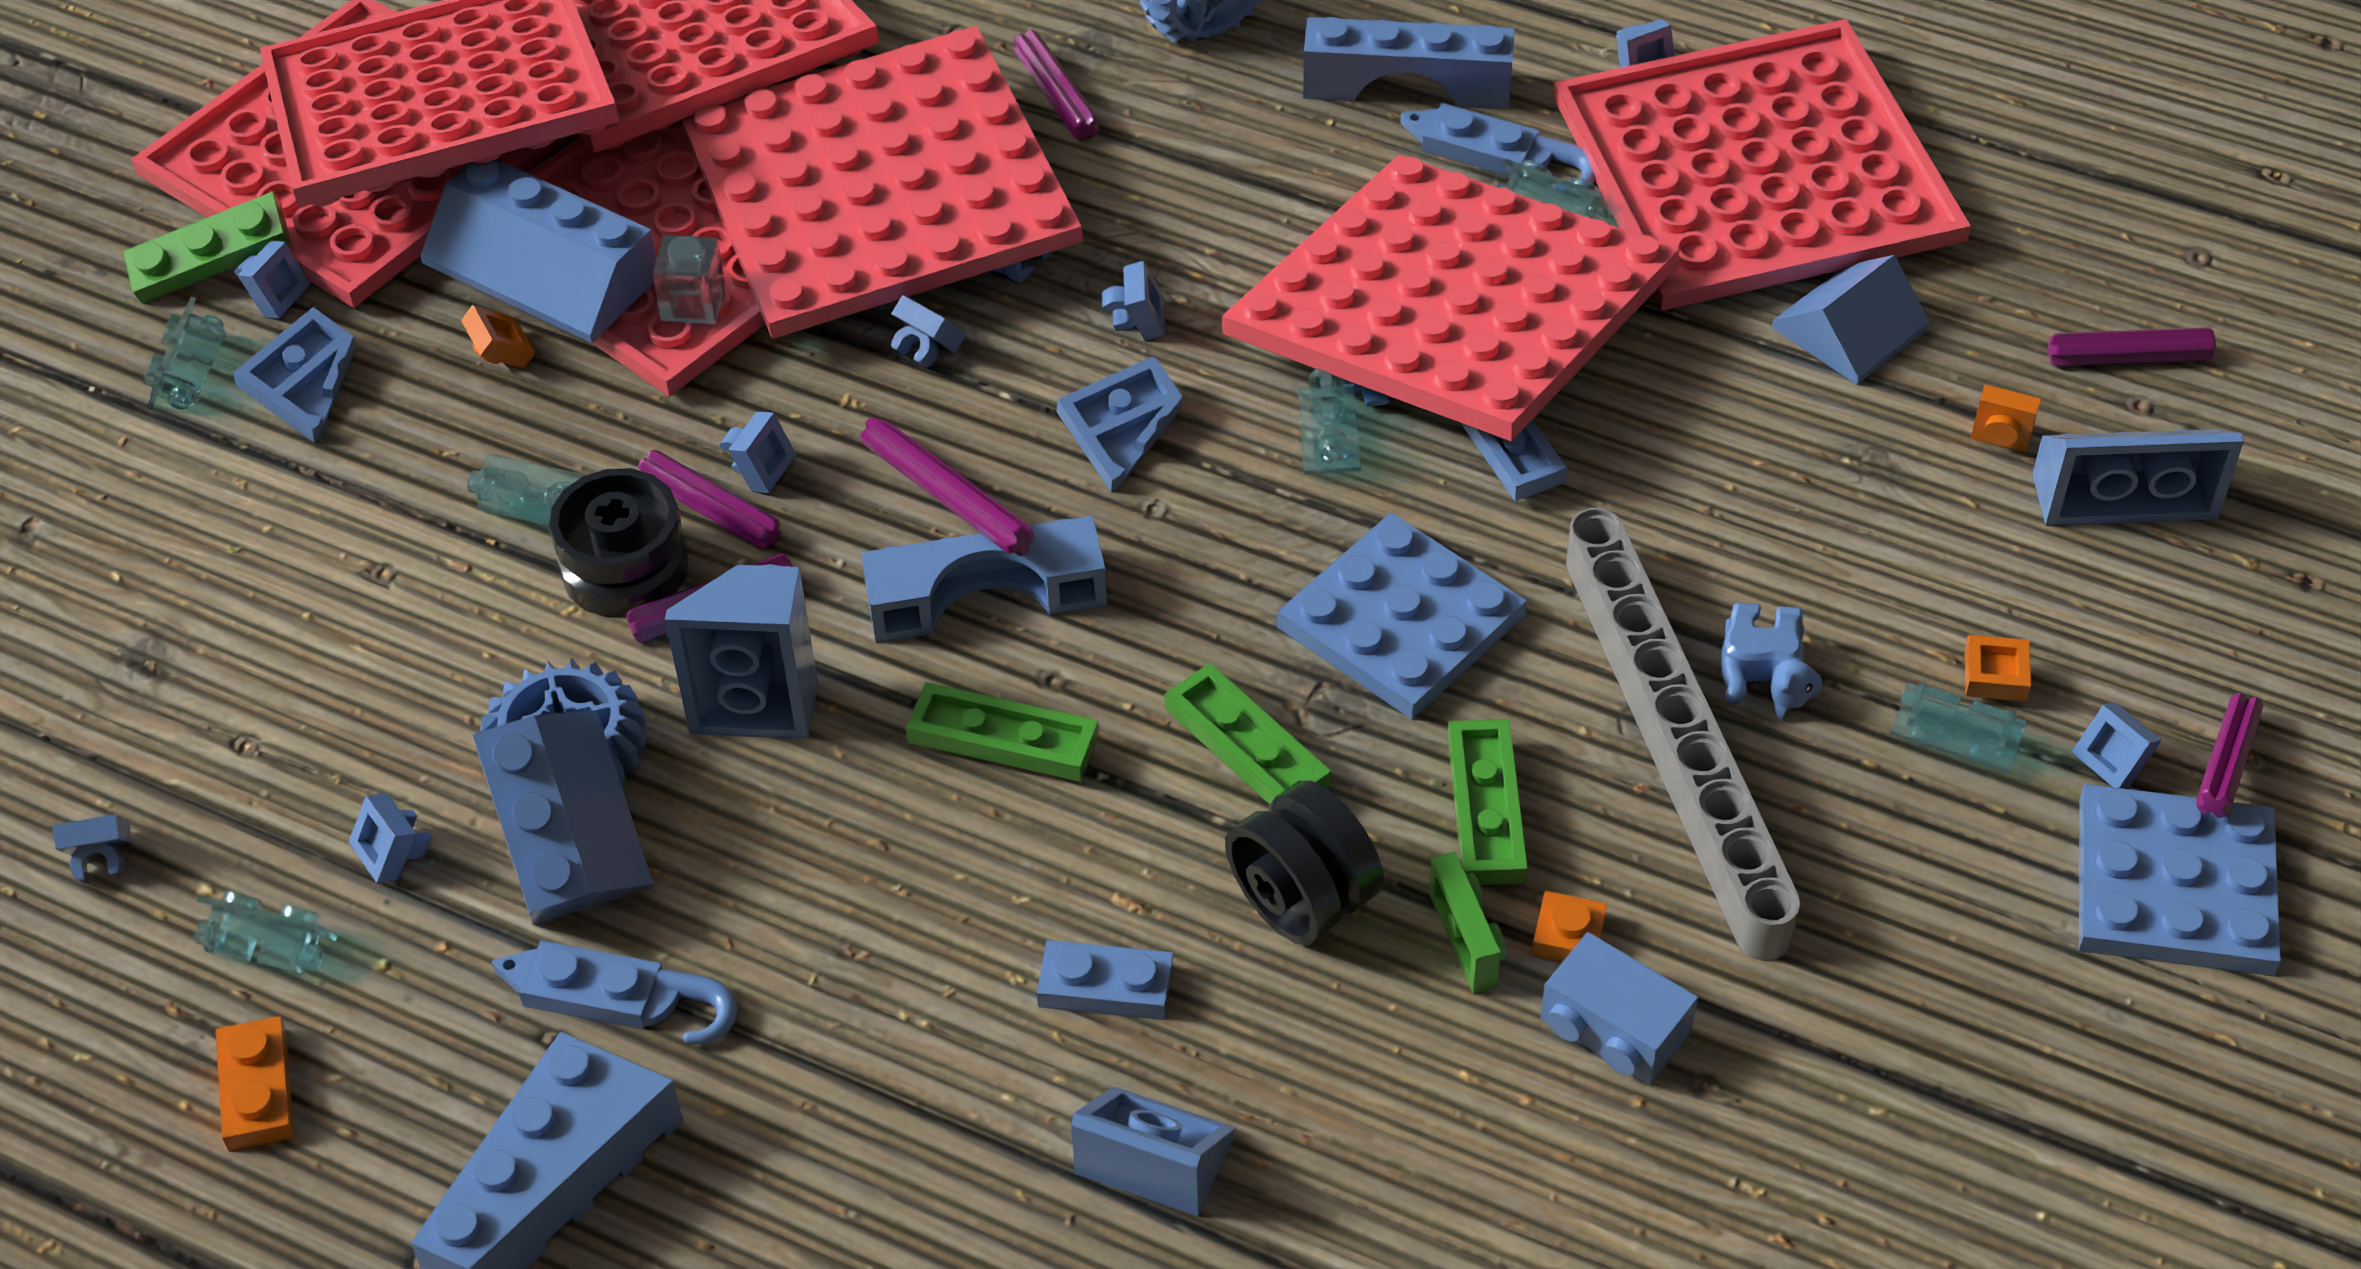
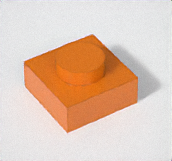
(497, 337)
(2005, 418)
(1997, 668)
(1564, 923)

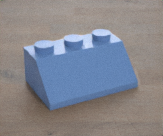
(2135, 476)
(745, 654)
(562, 812)

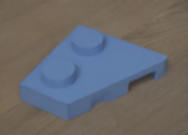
(300, 372)
(1121, 417)

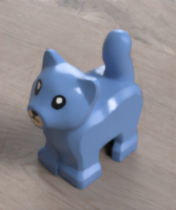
(1768, 655)

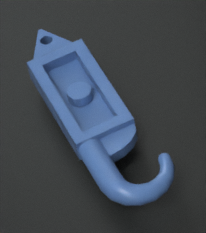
(1489, 140)
(612, 988)

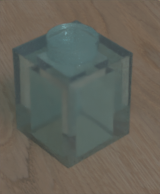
(689, 279)

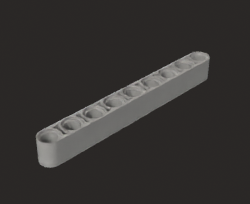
(1682, 736)

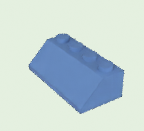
(539, 248)

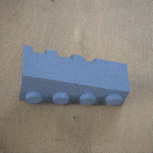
(547, 1156)

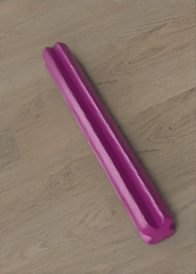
(948, 487)

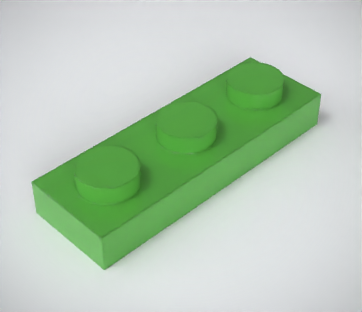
(205, 247)
(1003, 731)
(1242, 734)
(1487, 801)

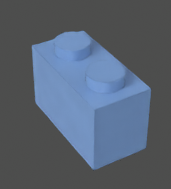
(1618, 1009)

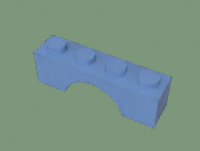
(1464, 59)
(918, 581)

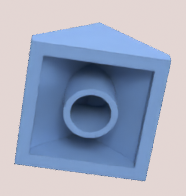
(1856, 318)
(1149, 1148)

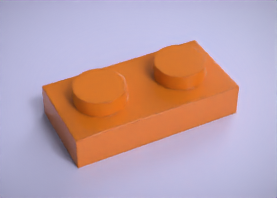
(254, 1083)

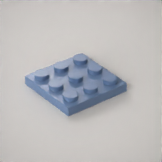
(1401, 615)
(2177, 881)

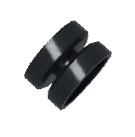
(618, 541)
(1304, 862)

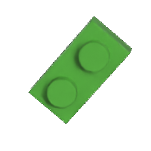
(1460, 907)

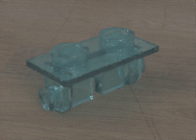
(1538, 183)
(175, 374)
(1328, 425)
(519, 488)
(1972, 733)
(287, 937)

